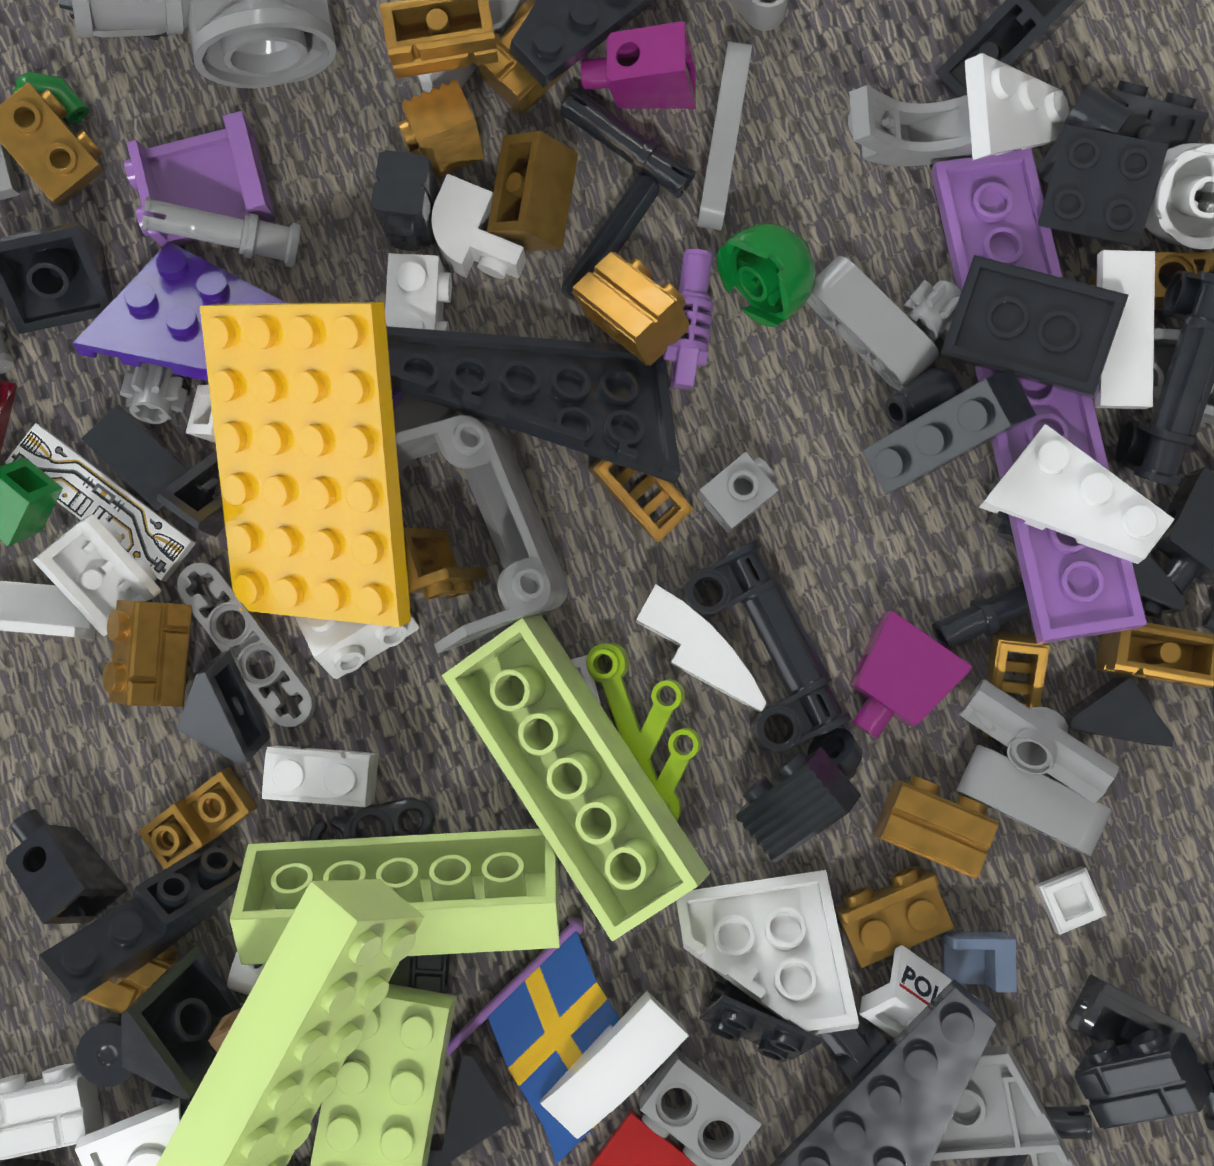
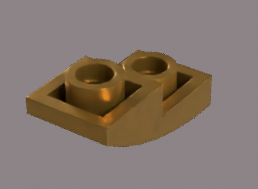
(198, 818)

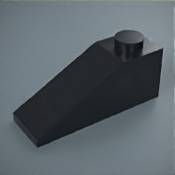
(1008, 36)

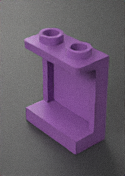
(203, 172)

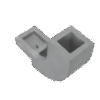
(909, 132)

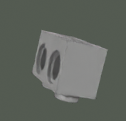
(707, 1103)

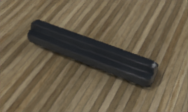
(615, 229)

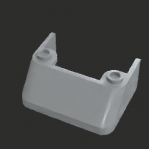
(531, 574)

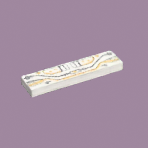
(93, 492)

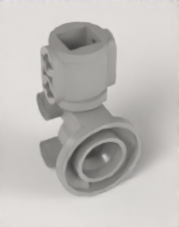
(230, 39)

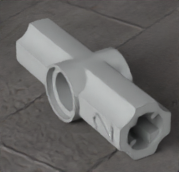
(1039, 741)

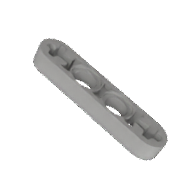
(724, 136)
(244, 647)

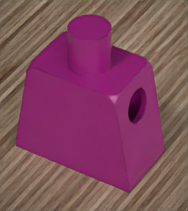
(646, 68)
(902, 675)

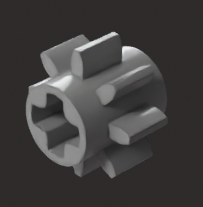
(933, 307)
(153, 393)

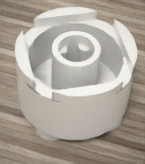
(1174, 212)

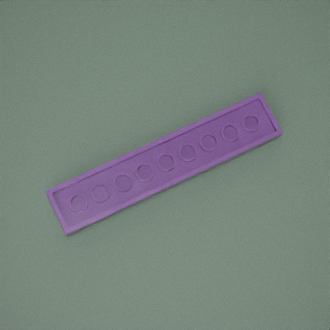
(994, 212)

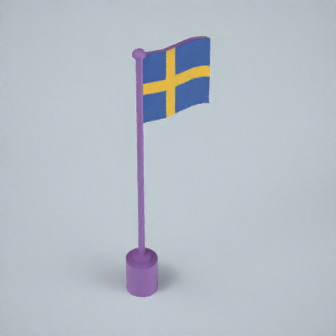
(546, 1024)

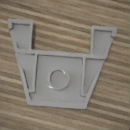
(1001, 1116)

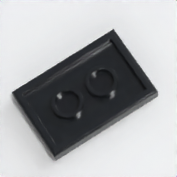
(1035, 325)

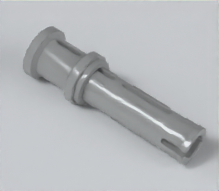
(247, 234)

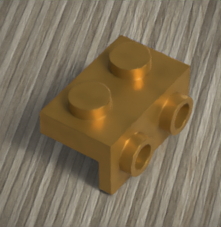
(434, 567)

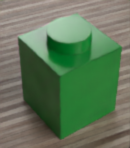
(25, 500)

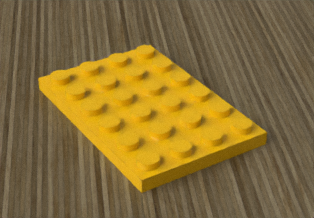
(308, 459)

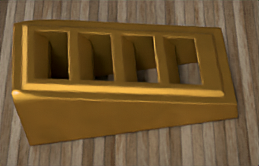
(667, 522)
(1035, 667)

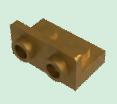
(894, 915)

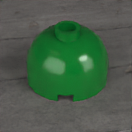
(770, 270)

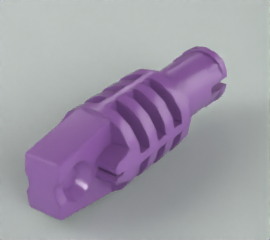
(693, 345)

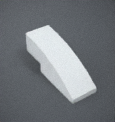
(701, 648)
(614, 1065)

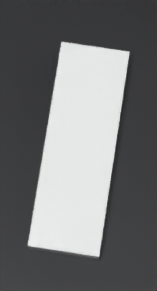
(1129, 366)

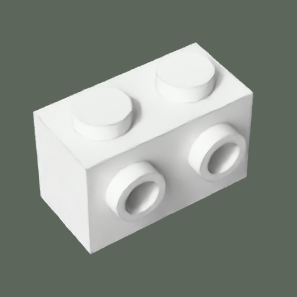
(417, 292)

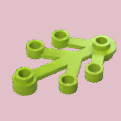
(644, 741)

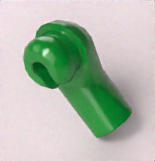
(60, 89)

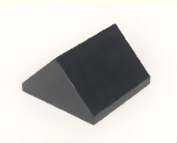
(53, 277)
(171, 1025)

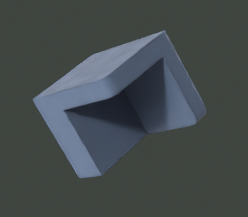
(981, 959)

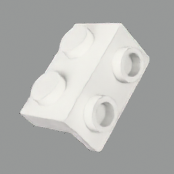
(96, 570)
(347, 645)

